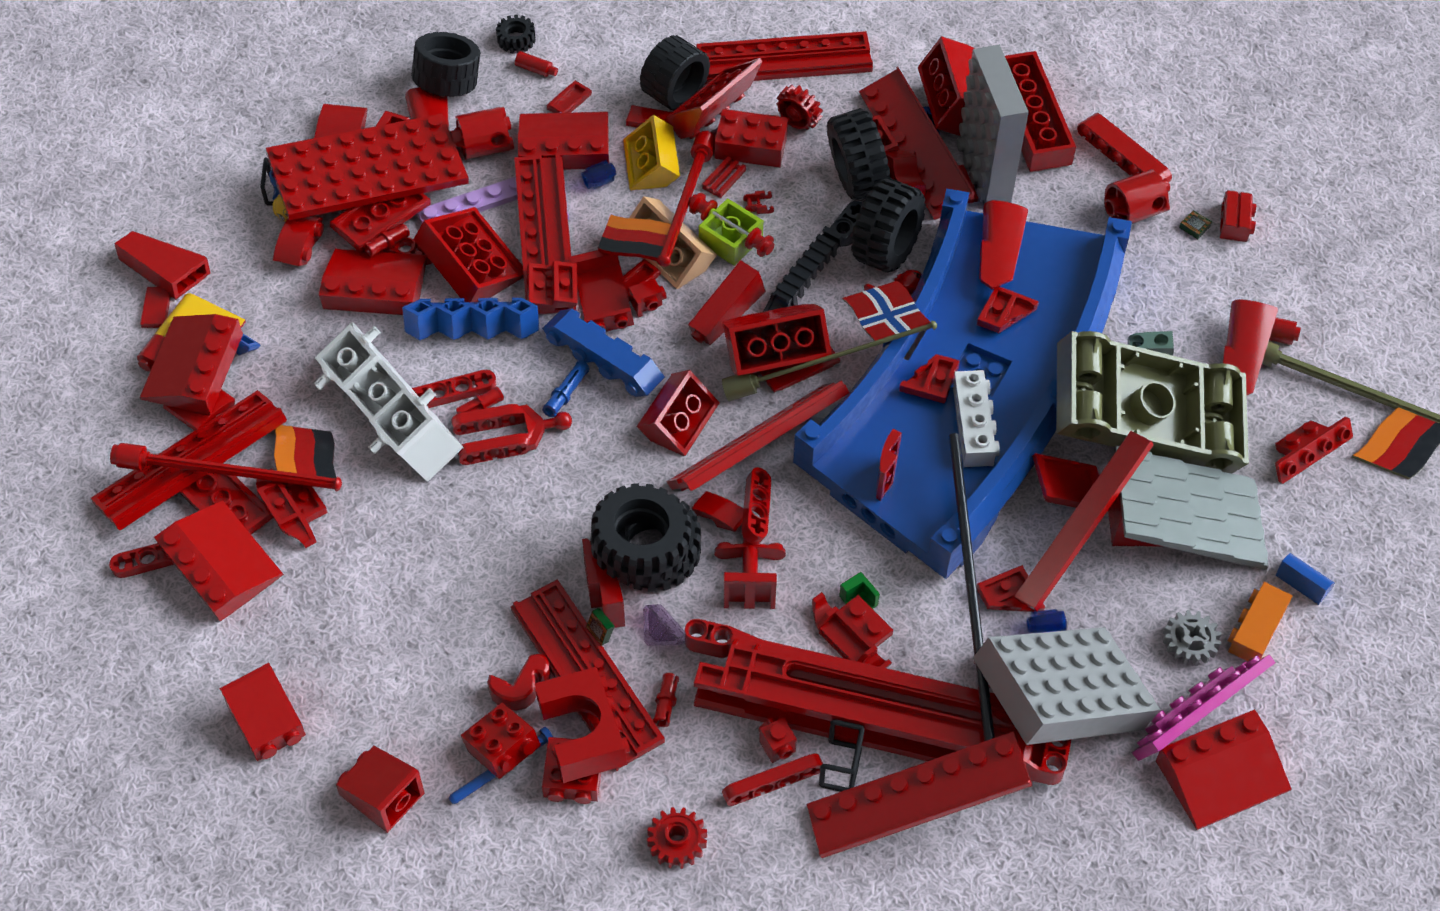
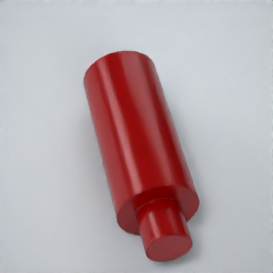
(535, 64)

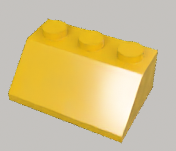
(651, 155)

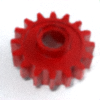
(799, 107)
(677, 851)

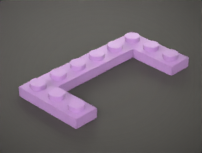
(482, 199)

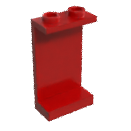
(602, 290)

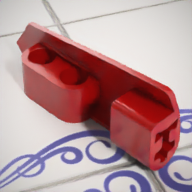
(423, 104)
(1001, 241)
(1248, 337)

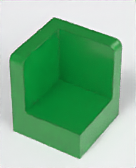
(859, 586)

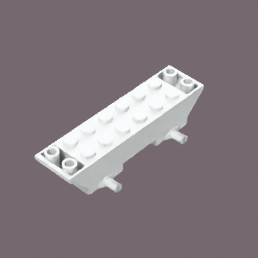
(387, 401)

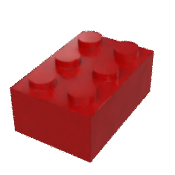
(751, 138)

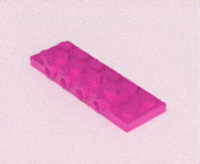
(1201, 701)

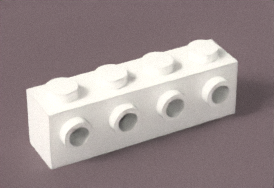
(974, 418)

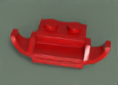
(292, 507)
(852, 629)

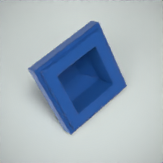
(247, 345)

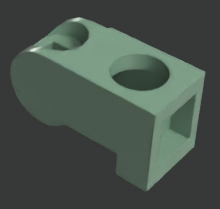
(1154, 341)

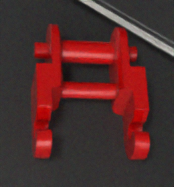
(758, 208)

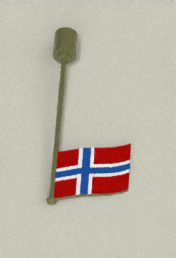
(883, 313)

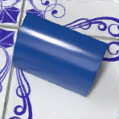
(1304, 578)

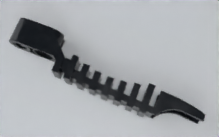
(814, 258)

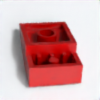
(603, 589)

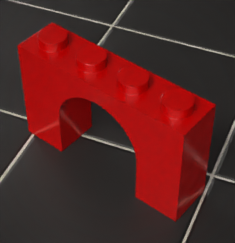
(601, 748)

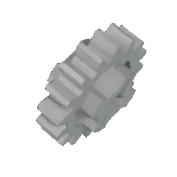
(1191, 648)

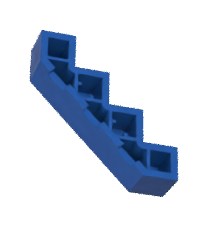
(460, 317)
(610, 355)

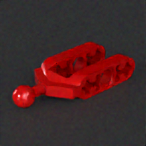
(506, 445)

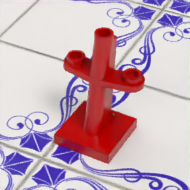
(749, 584)

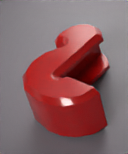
(522, 692)

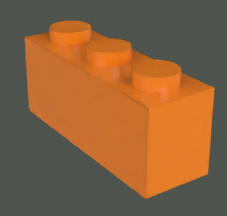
(1259, 622)

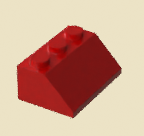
(678, 413)

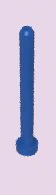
(487, 776)

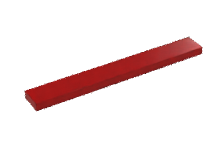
(1084, 520)

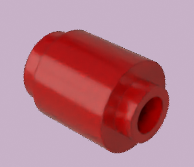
(1285, 331)

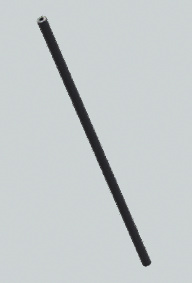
(971, 585)

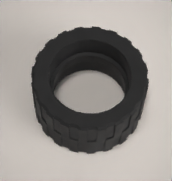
(445, 64)
(674, 71)

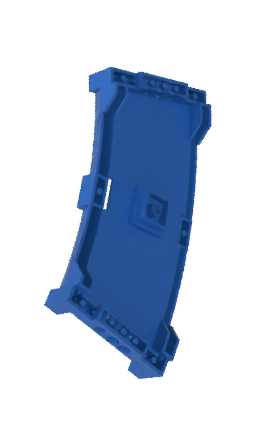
(1075, 284)

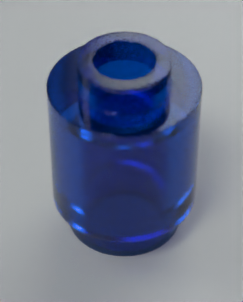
(599, 174)
(1046, 621)

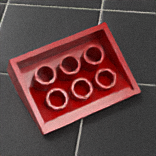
(712, 98)
(576, 136)
(469, 254)
(372, 283)
(193, 362)
(218, 558)
(1224, 769)

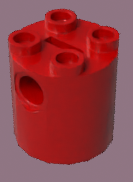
(483, 133)
(1137, 197)

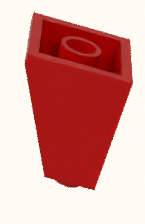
(263, 712)
(381, 787)

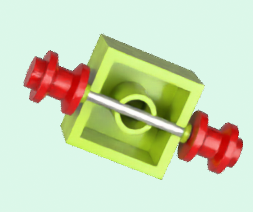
(730, 229)

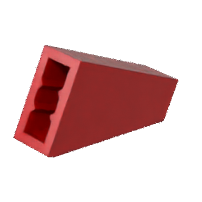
(162, 263)
(729, 301)

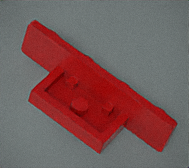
(1309, 445)

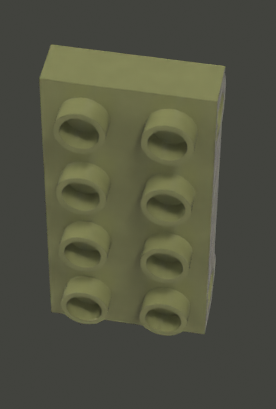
(1177, 403)

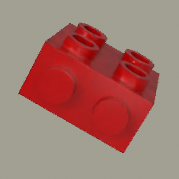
(500, 740)
(581, 790)

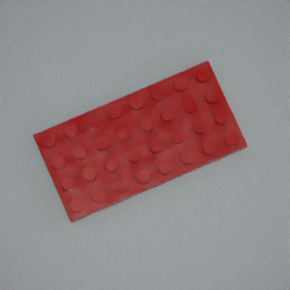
(366, 166)

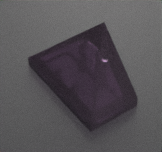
(661, 627)

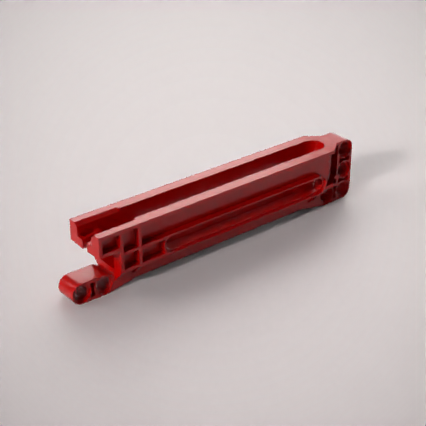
(810, 689)

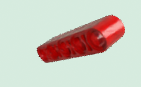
(1120, 147)

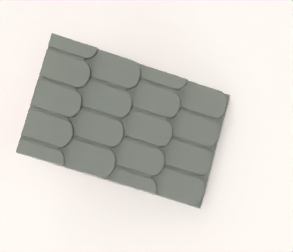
(1190, 511)

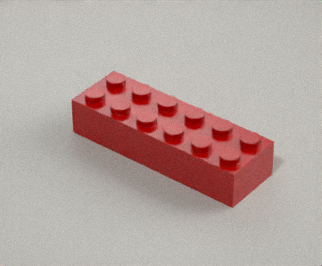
(1046, 135)

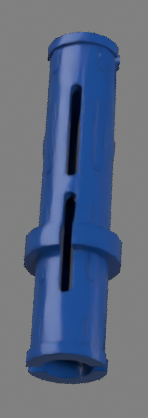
(561, 395)

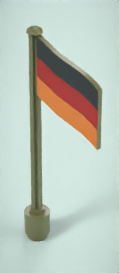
(1400, 442)

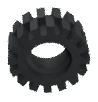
(512, 25)

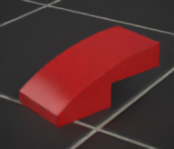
(720, 510)

